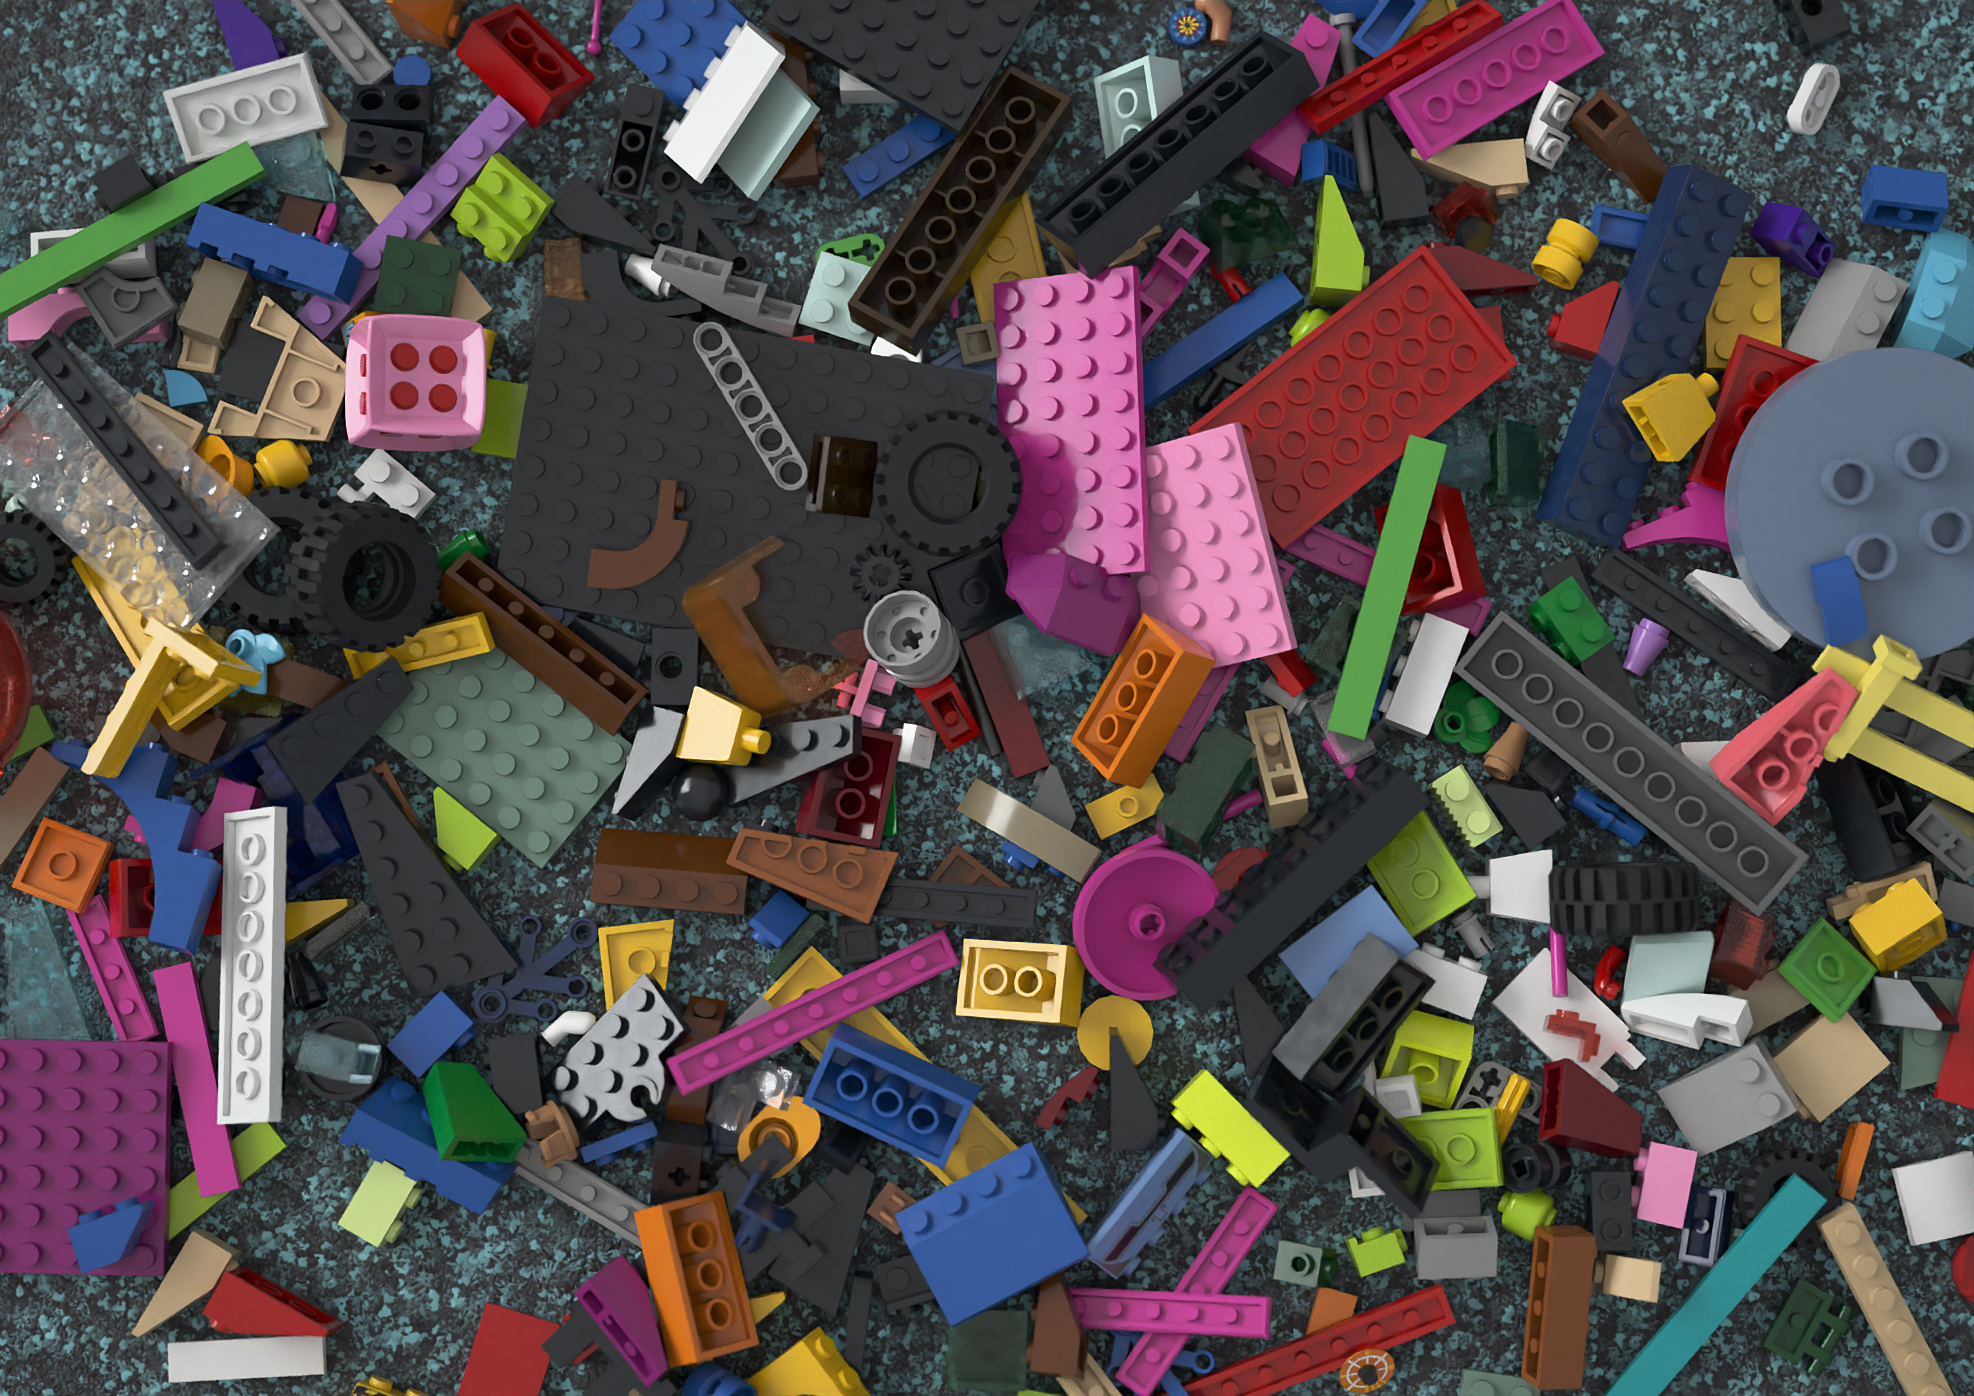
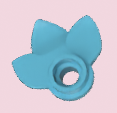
(257, 652)

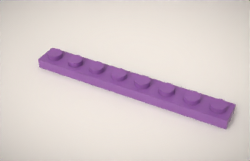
(421, 208)

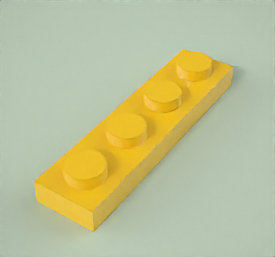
(431, 645)

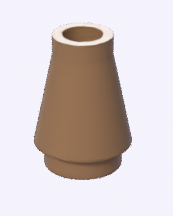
(1506, 754)

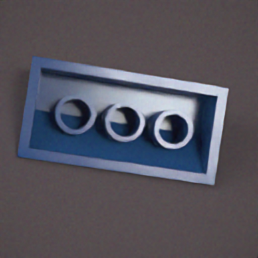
(891, 1094)

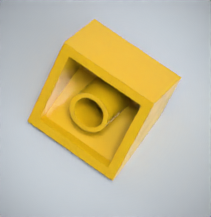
(1898, 927)

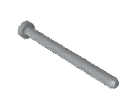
(1344, 23)

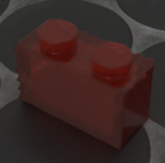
(1741, 945)

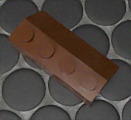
(668, 872)

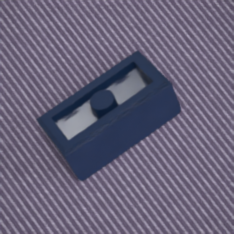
(1706, 1225)

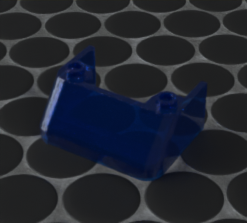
(319, 830)

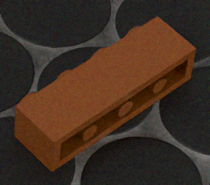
(1558, 1307)

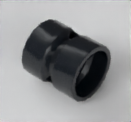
(1535, 1166)

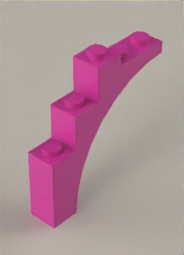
(1697, 523)

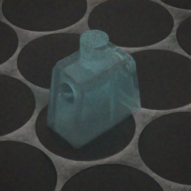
(337, 1057)

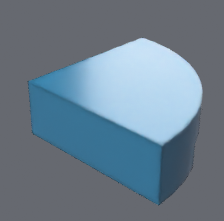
(184, 390)

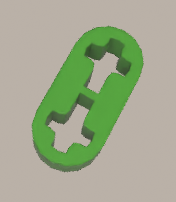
(852, 246)

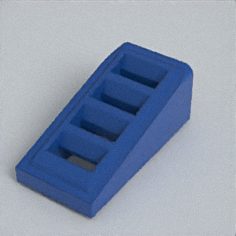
(1326, 158)

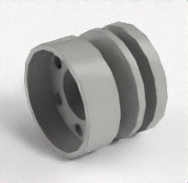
(896, 629)

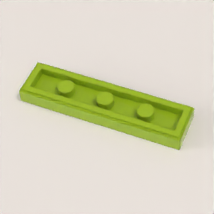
(253, 1151)

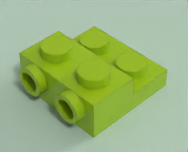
(502, 210)

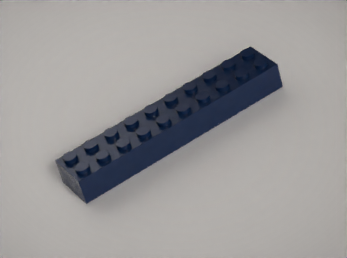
(1645, 340)

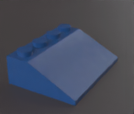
(993, 1234)

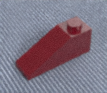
(1480, 275)

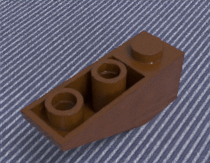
(1619, 144)
(198, 740)
(1059, 1334)

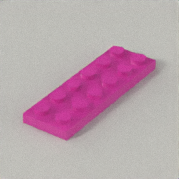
(1493, 76)

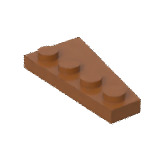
(824, 872)

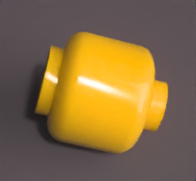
(282, 465)

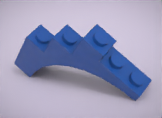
(182, 879)

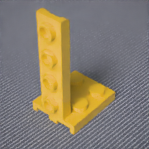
(149, 682)

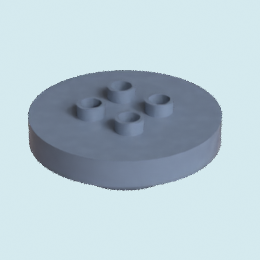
(1867, 465)

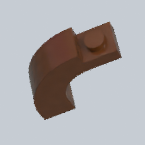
(632, 567)
(301, 683)
(706, 1021)

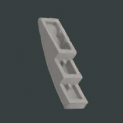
(712, 284)

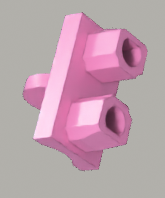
(873, 679)

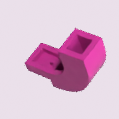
(210, 831)

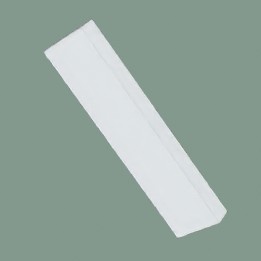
(246, 1358)

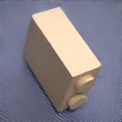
(1827, 1064)

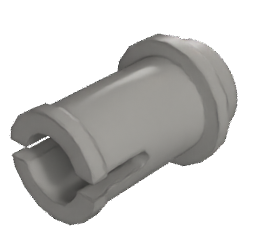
(1276, 693)
(1472, 932)

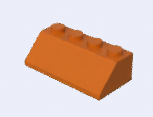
(1142, 702)
(696, 1278)

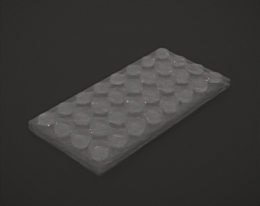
(91, 509)

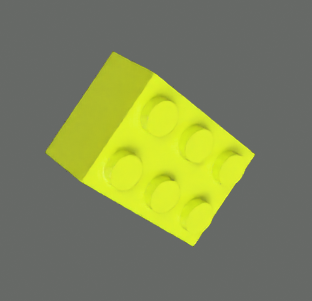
(1227, 1129)

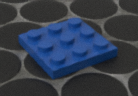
(677, 41)

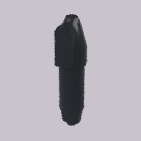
(174, 347)

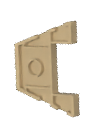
(303, 392)

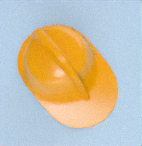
(229, 465)
(795, 1128)

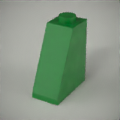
(469, 1116)

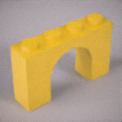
(808, 1368)

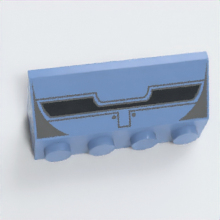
(1147, 1203)

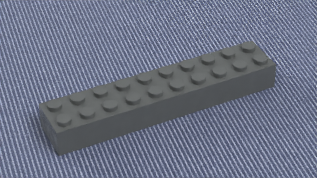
(1631, 763)

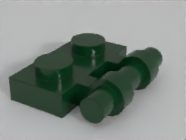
(1799, 1320)

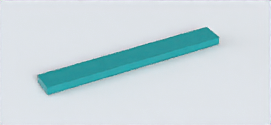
(1720, 1290)

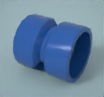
(714, 1380)

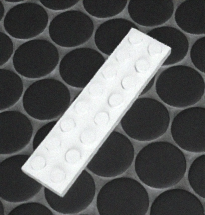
(252, 966)

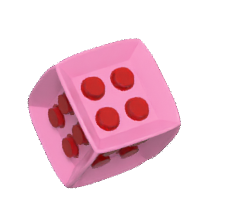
(415, 383)

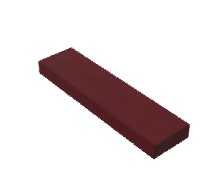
(1011, 719)

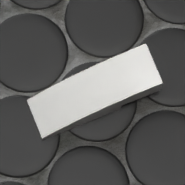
(1690, 1018)

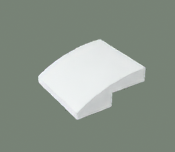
(1937, 1197)

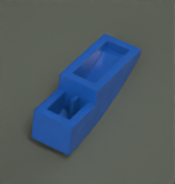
(1388, 25)

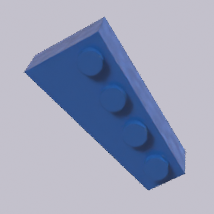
(276, 254)
(399, 1129)

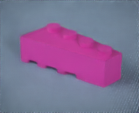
(1280, 147)

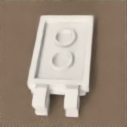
(1530, 999)

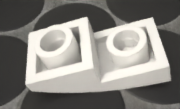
(1545, 135)

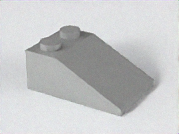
(1729, 1097)

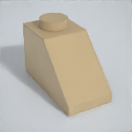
(1627, 1276)

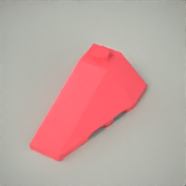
(1779, 750)

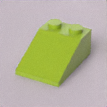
(1337, 254)

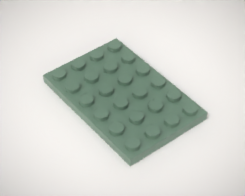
(507, 749)

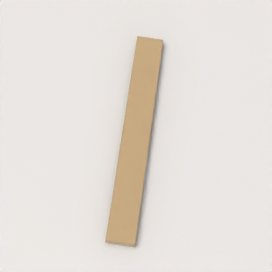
(380, 200)

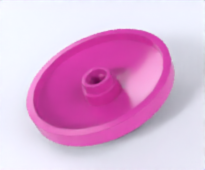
(1135, 910)

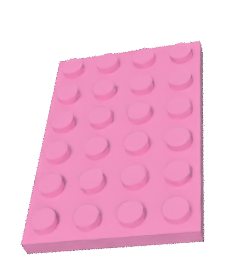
(1212, 549)

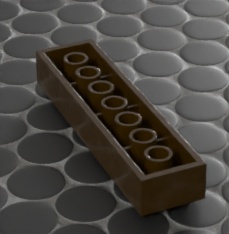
(961, 210)

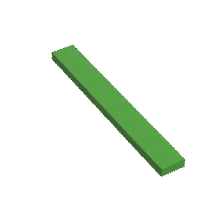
(127, 228)
(1386, 587)

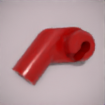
(1605, 971)

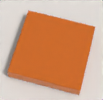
(63, 865)

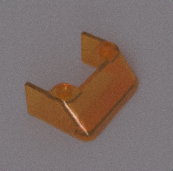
(717, 616)

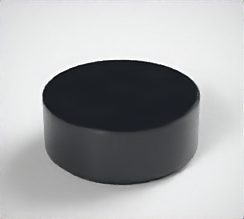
(1473, 234)

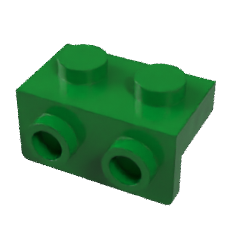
(1570, 622)

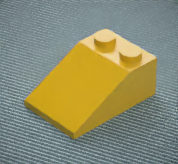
(1020, 982)

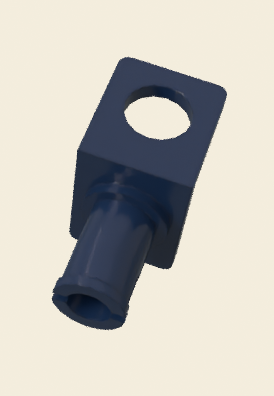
(760, 1214)

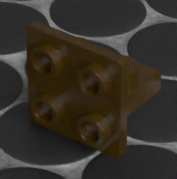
(841, 476)

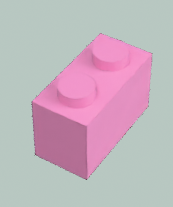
(1662, 1183)

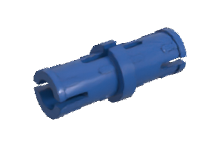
(1608, 816)

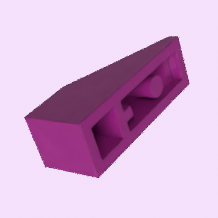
(624, 1312)

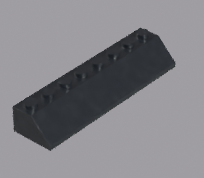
(1177, 153)

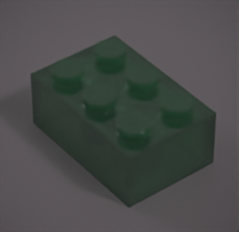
(1205, 790)

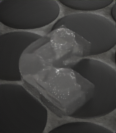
(743, 1088)

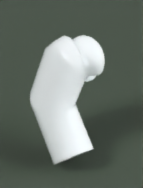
(569, 1023)

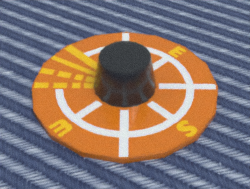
(1366, 1371)

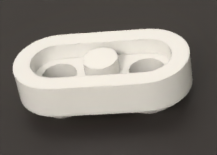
(1813, 99)

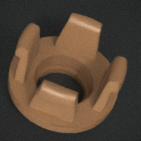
(558, 1128)

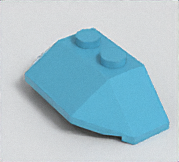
(1939, 298)

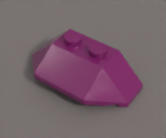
(1075, 600)

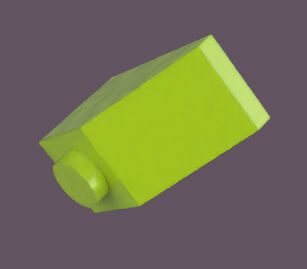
(461, 833)

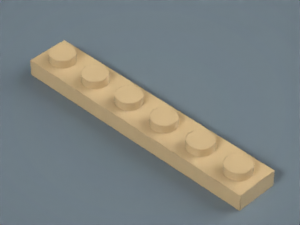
(1882, 1303)

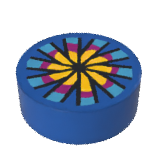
(1187, 27)

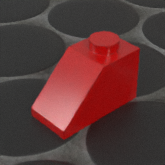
(1583, 322)
(948, 713)

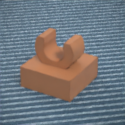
(888, 1203)

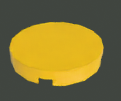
(1117, 1012)

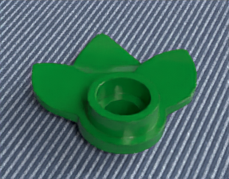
(1472, 718)

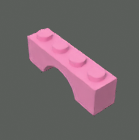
(56, 314)

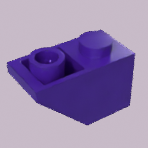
(1793, 237)

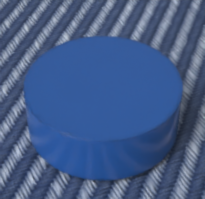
(413, 70)

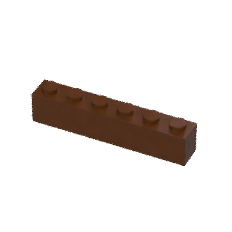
(542, 643)

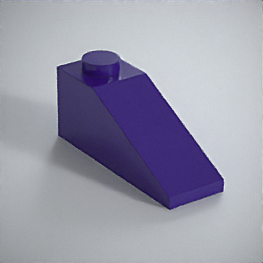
(247, 36)

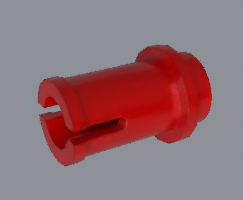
(1229, 281)

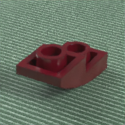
(1079, 1086)

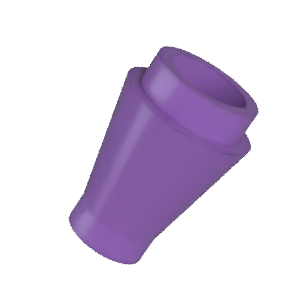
(1645, 645)

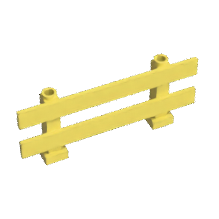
(1881, 685)

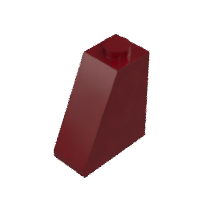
(1585, 1113)

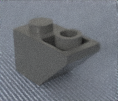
(1052, 798)

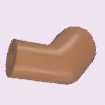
(1221, 18)

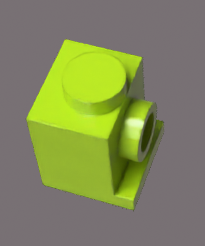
(1376, 1250)

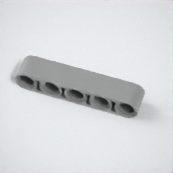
(735, 395)

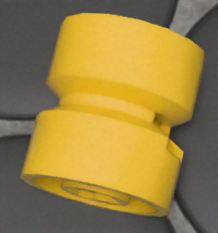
(1567, 249)

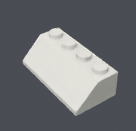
(724, 100)

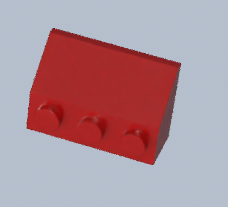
(524, 63)
(1446, 562)

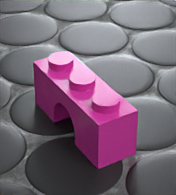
(1169, 278)

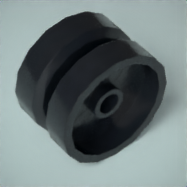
(358, 1029)

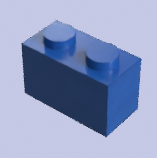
(1904, 198)
(433, 1034)

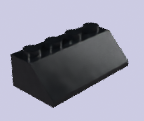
(1869, 815)
(1353, 1016)

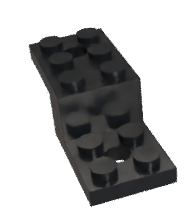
(1342, 1135)

